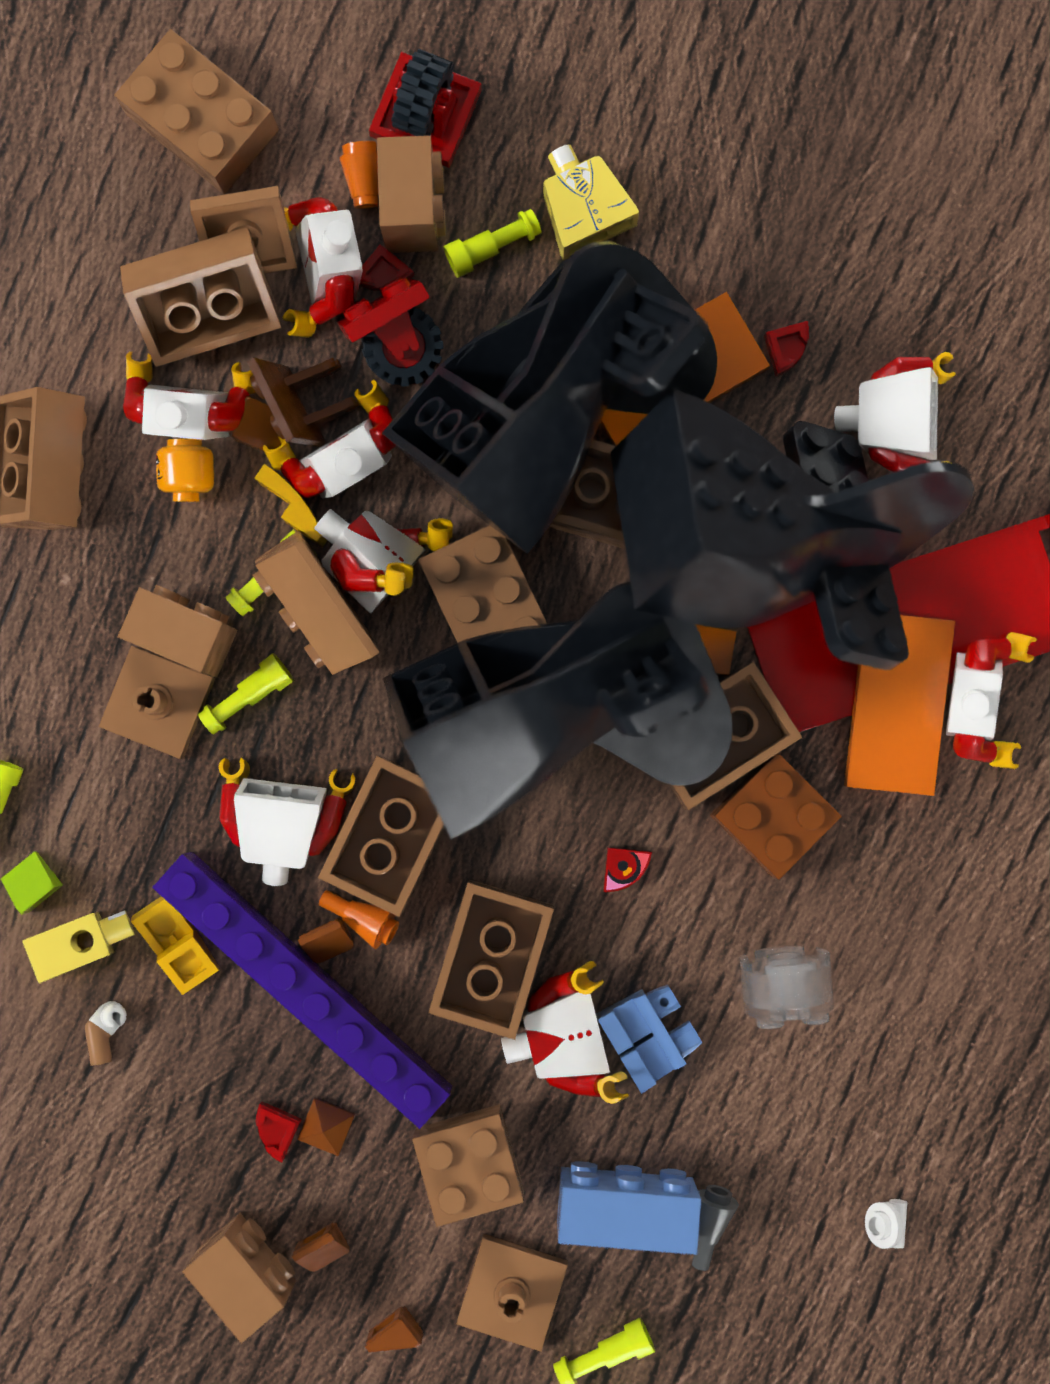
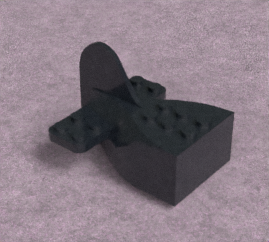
(521, 403)
(742, 534)
(524, 701)

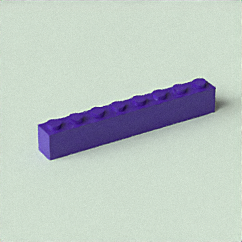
(304, 988)

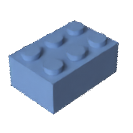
(628, 1209)

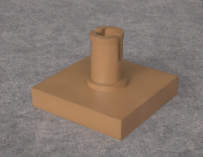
(260, 212)
(156, 702)
(512, 1292)

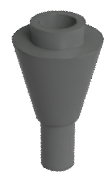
(715, 1215)

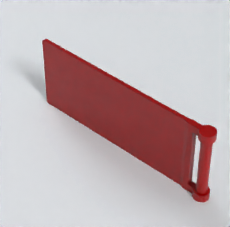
(981, 584)

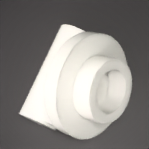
(887, 1223)

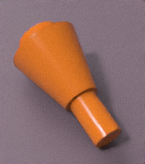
(367, 920)

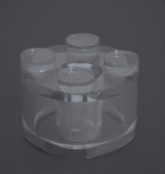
(787, 986)

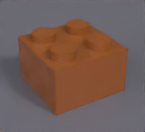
(775, 816)

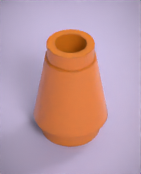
(361, 173)

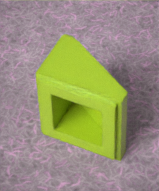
(30, 883)

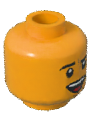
(185, 469)

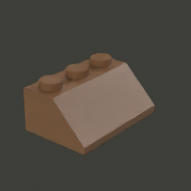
(41, 458)
(314, 605)

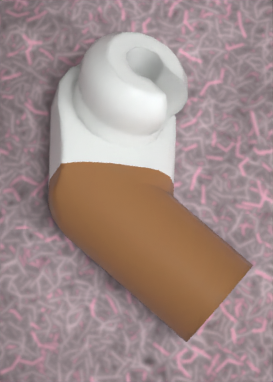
(101, 1028)

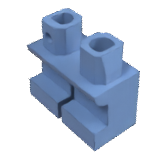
(642, 1039)

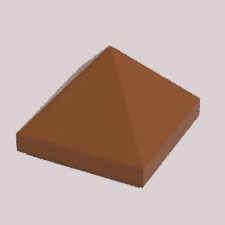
(326, 1126)

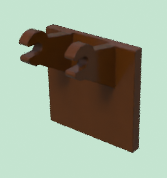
(289, 418)

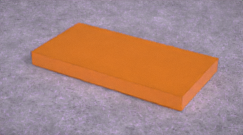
(737, 362)
(902, 714)

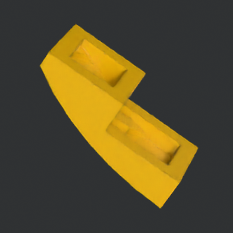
(298, 512)
(176, 944)

